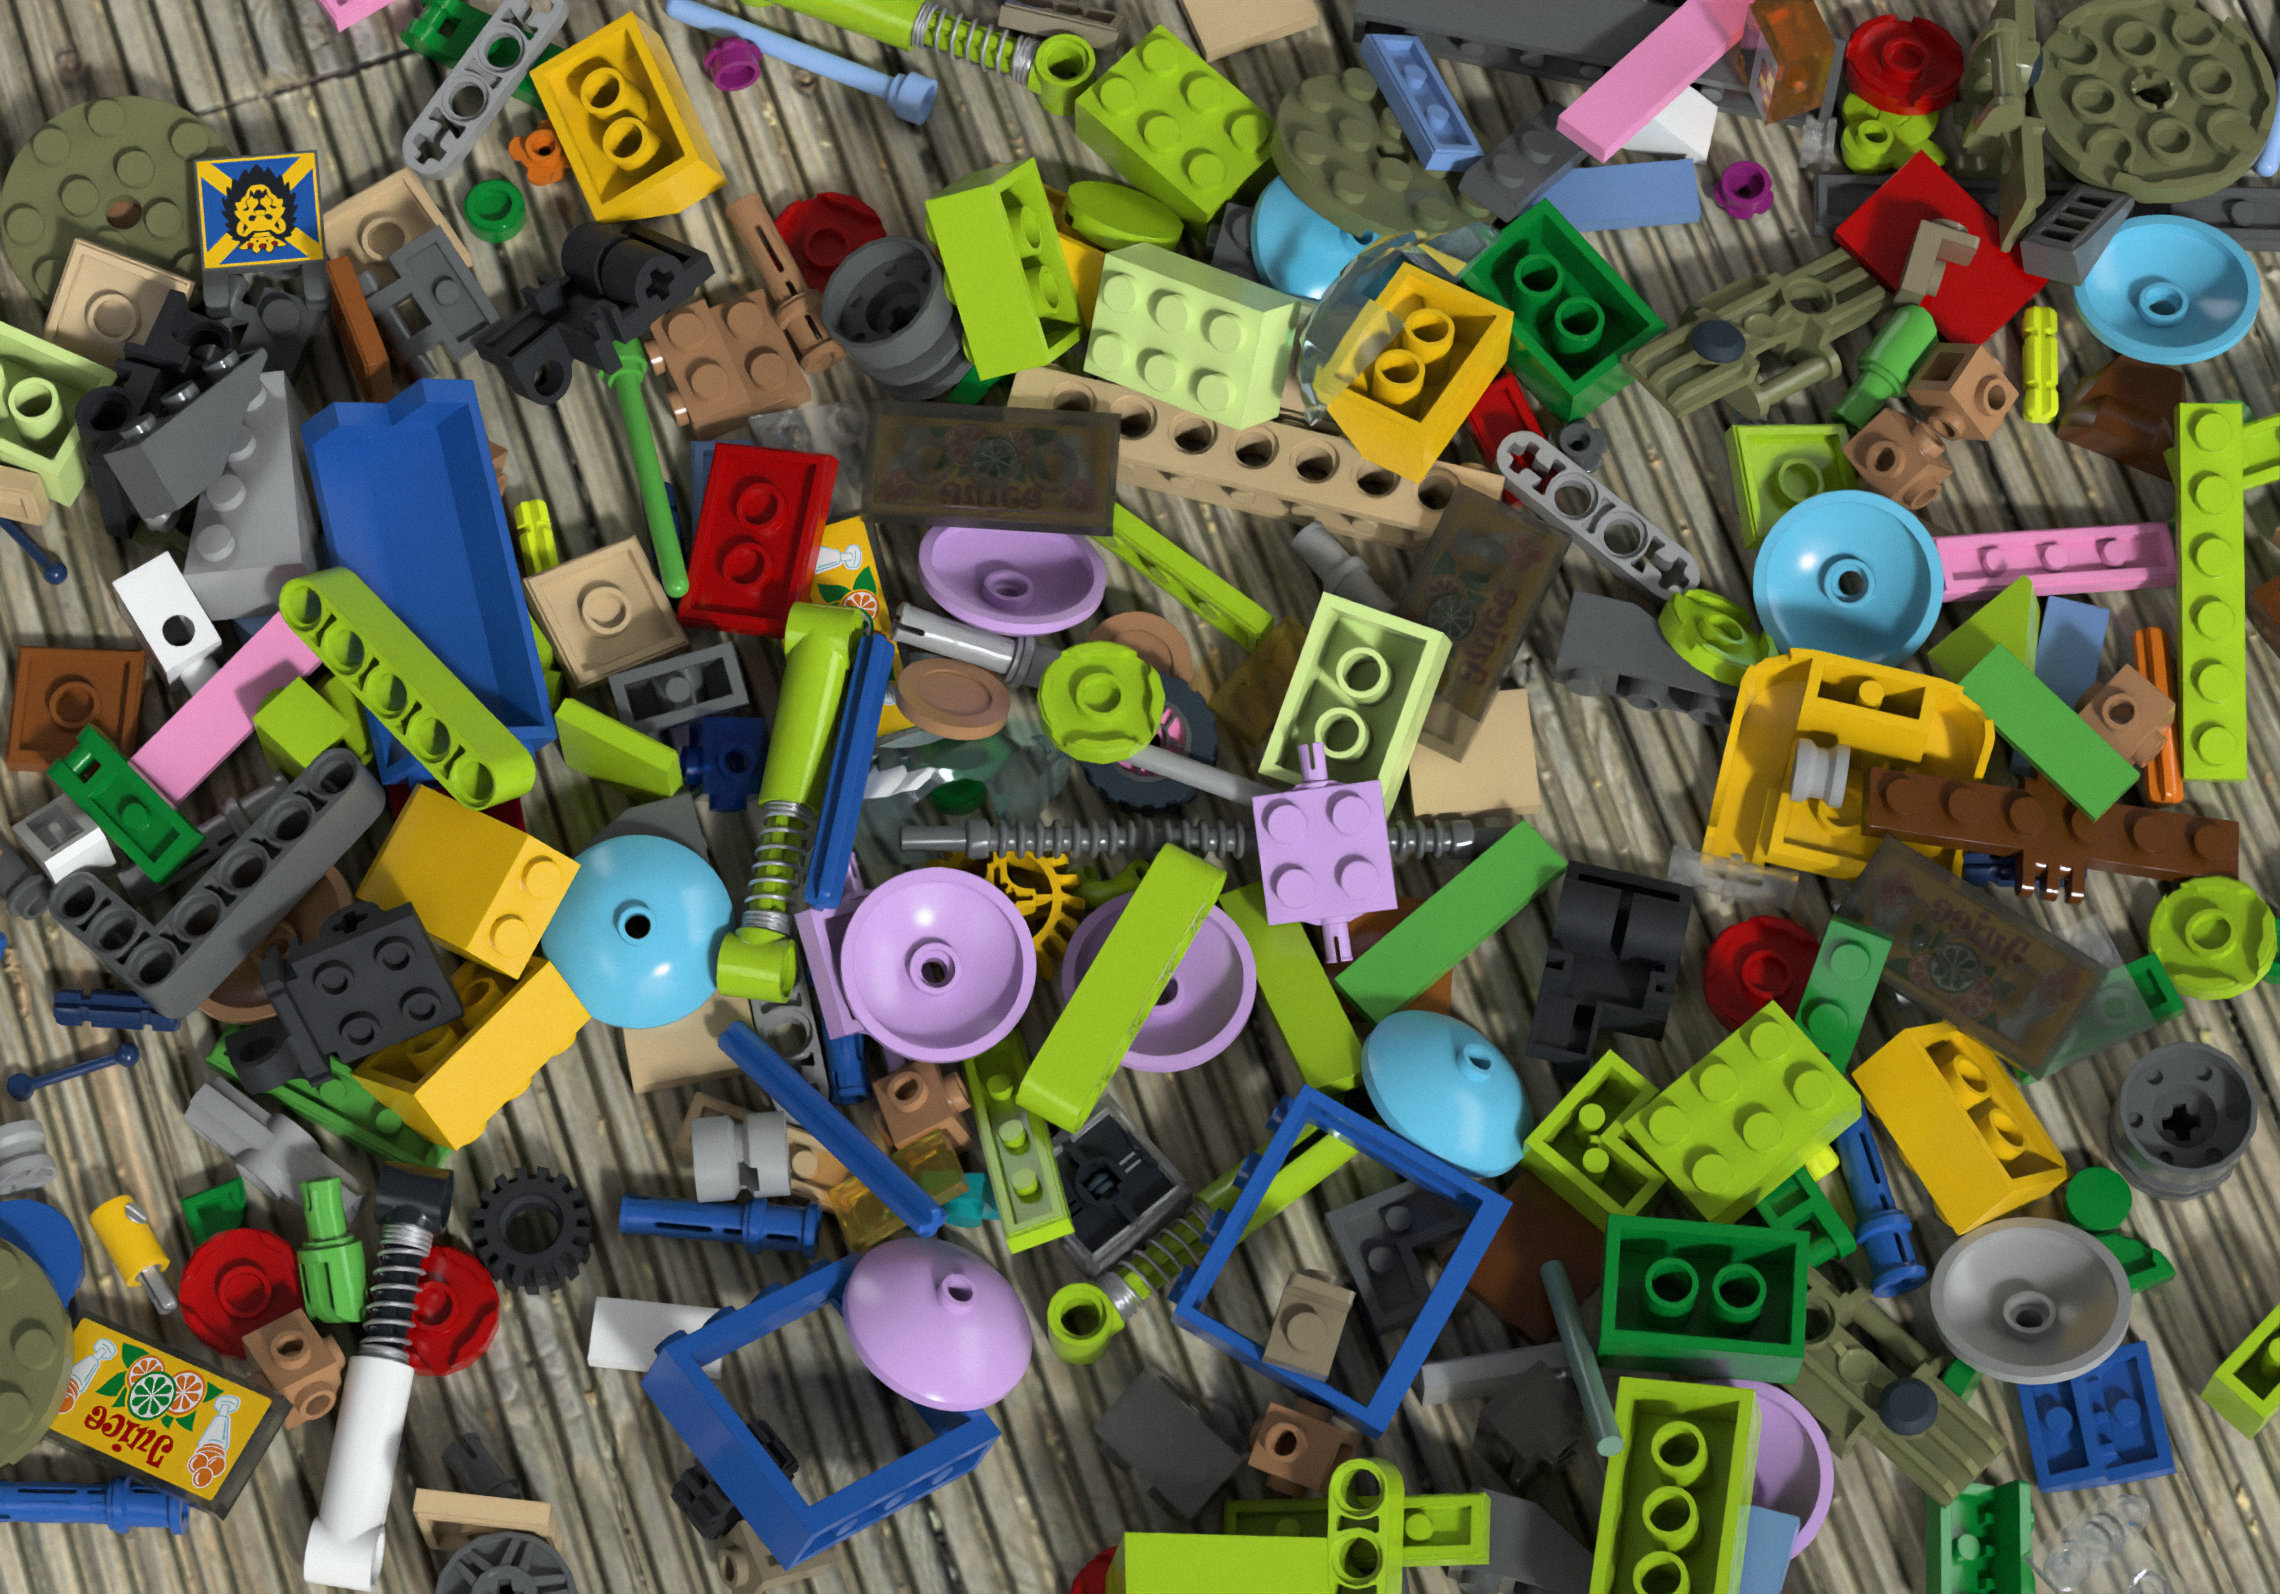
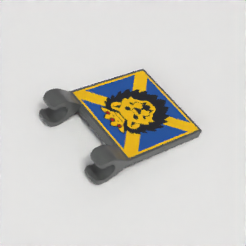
(260, 218)

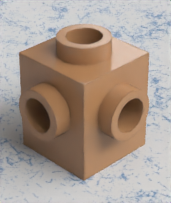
(1962, 391)
(1899, 459)
(2128, 715)
(920, 1100)
(297, 1364)
(1299, 1447)

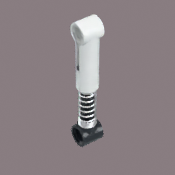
(349, 1533)

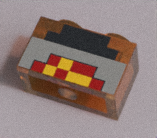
(1785, 57)

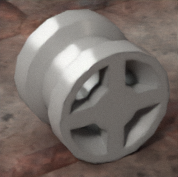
(1819, 773)
(23, 1159)

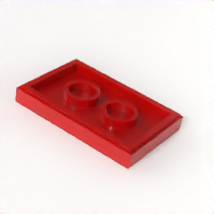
(1971, 299)
(757, 538)

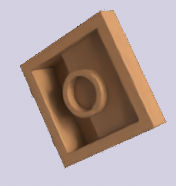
(724, 364)

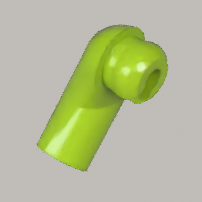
(1099, 892)

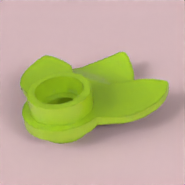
(1884, 140)

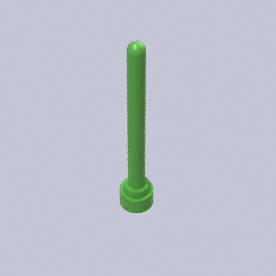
(646, 464)

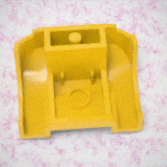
(1887, 719)

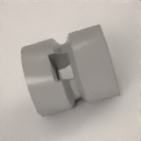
(741, 1156)

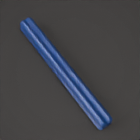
(848, 773)
(832, 1129)

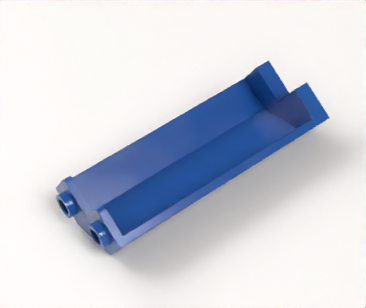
(424, 526)

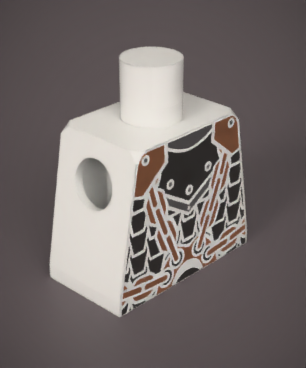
(166, 612)

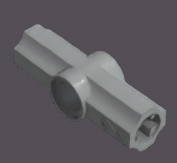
(268, 1148)

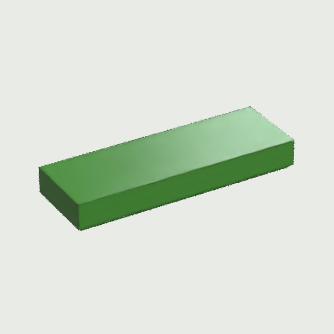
(2048, 733)

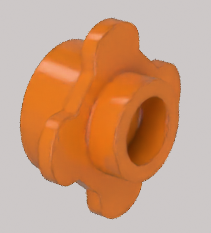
(538, 168)

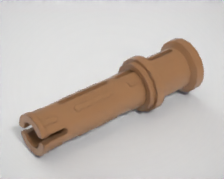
(794, 312)

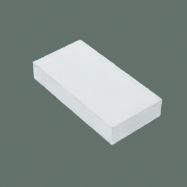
(630, 1330)

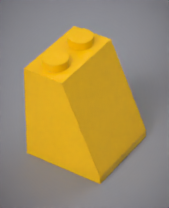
(470, 879)

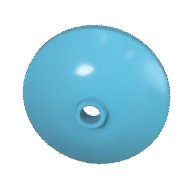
(1303, 251)
(2169, 291)
(1842, 532)
(647, 978)
(1447, 1091)

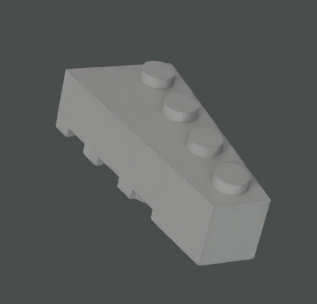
(261, 515)

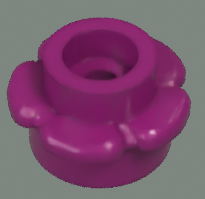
(733, 63)
(1746, 176)

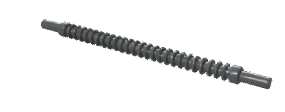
(979, 838)

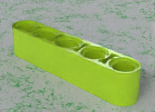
(407, 688)
(1120, 988)
(1379, 1524)

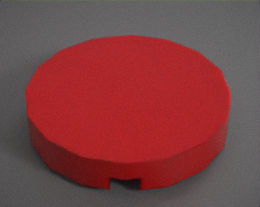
(1903, 65)
(825, 232)
(1755, 965)
(238, 1286)
(454, 1315)

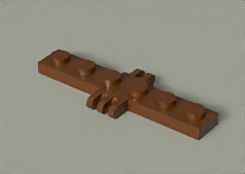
(2046, 831)

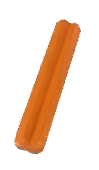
(2153, 661)

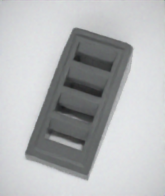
(2071, 262)

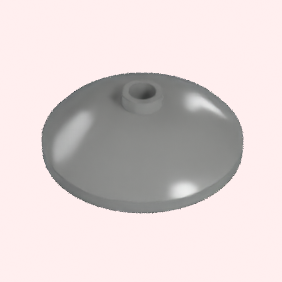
(2033, 1276)

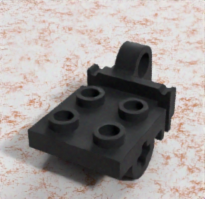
(608, 293)
(149, 375)
(1607, 963)
(348, 992)

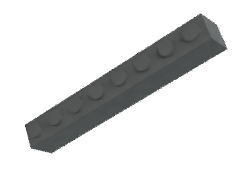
(1560, 41)

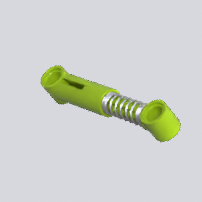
(923, 26)
(820, 653)
(1117, 1294)

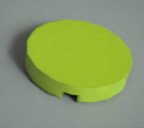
(1120, 216)
(1714, 635)
(1100, 702)
(2213, 937)

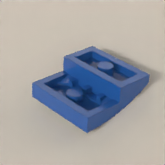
(2099, 1425)

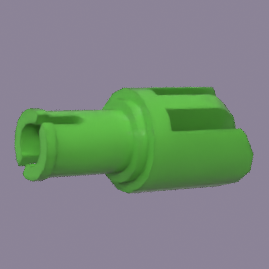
(1887, 366)
(331, 1259)

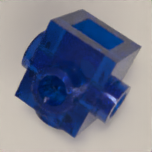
(722, 740)

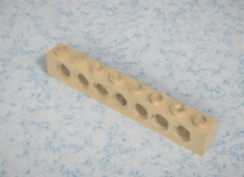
(1267, 489)

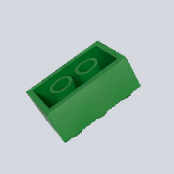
(1568, 312)
(1702, 1299)

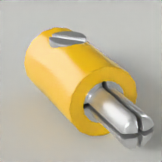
(134, 1249)

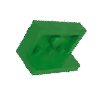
(1981, 1541)

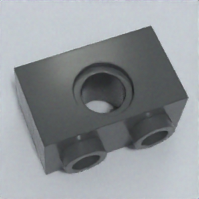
(680, 689)

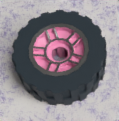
(1184, 729)

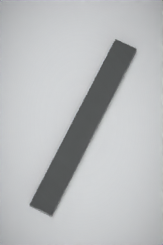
(2241, 212)

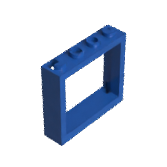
(1394, 1153)
(747, 1471)

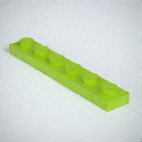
(2210, 592)

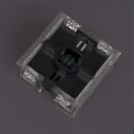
(1115, 1189)

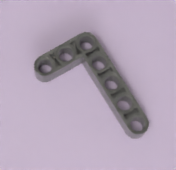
(237, 898)

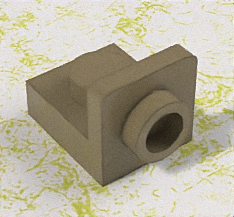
(1922, 269)
(1308, 1324)
(751, 1568)

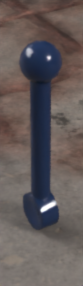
(53, 571)
(22, 1087)

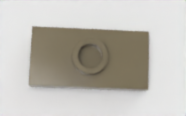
(1048, 18)

